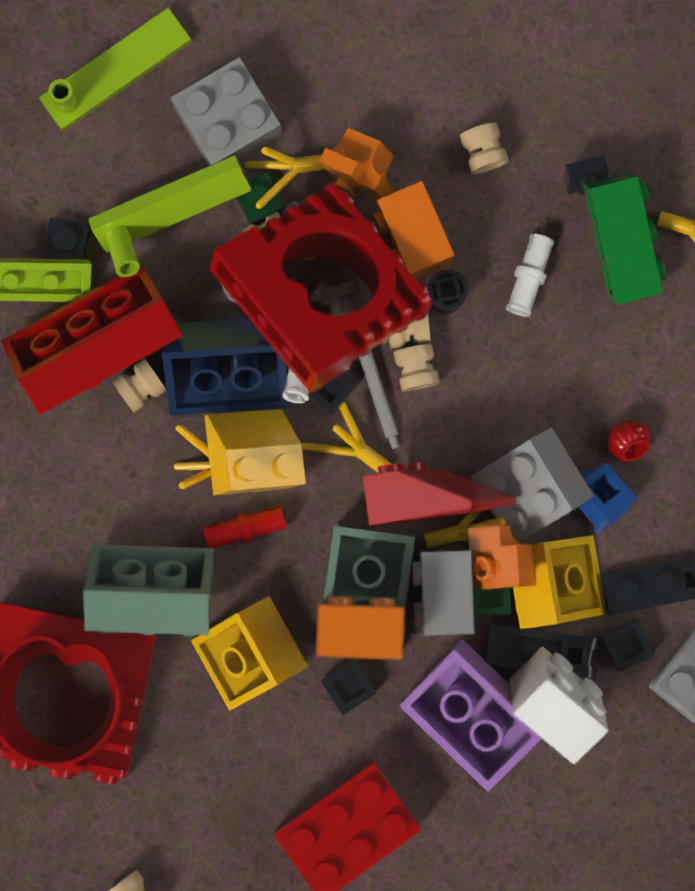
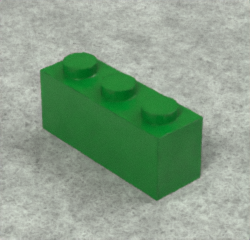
(624, 237)

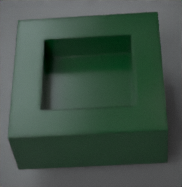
(248, 201)
(491, 601)

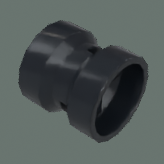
(443, 297)

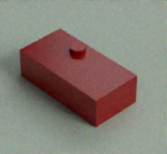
(90, 339)

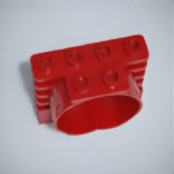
(309, 342)
(122, 657)

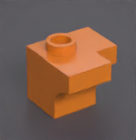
(359, 165)
(499, 559)

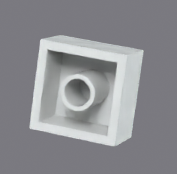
(558, 704)

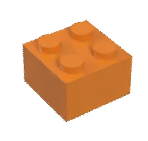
(414, 231)
(360, 630)

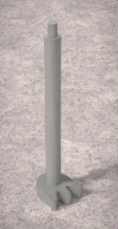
(344, 293)

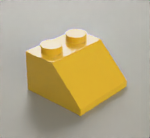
(253, 452)
(565, 586)
(249, 653)

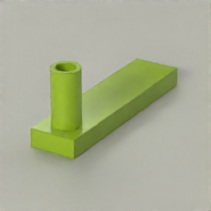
(114, 69)
(163, 207)
(44, 279)

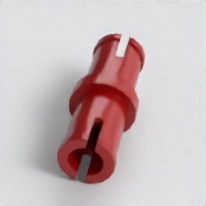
(244, 527)

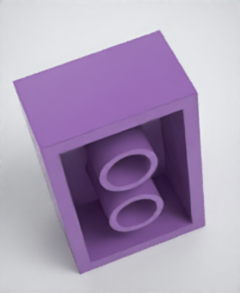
(471, 715)

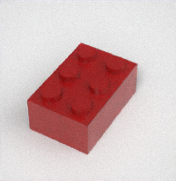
(347, 830)

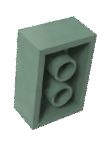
(369, 566)
(149, 590)

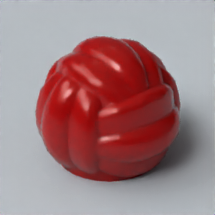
(629, 440)

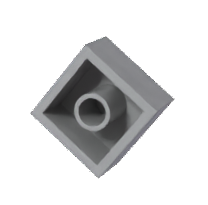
(226, 114)
(540, 480)
(444, 593)

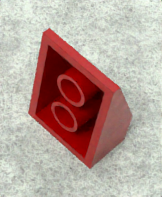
(419, 494)

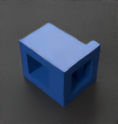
(614, 493)

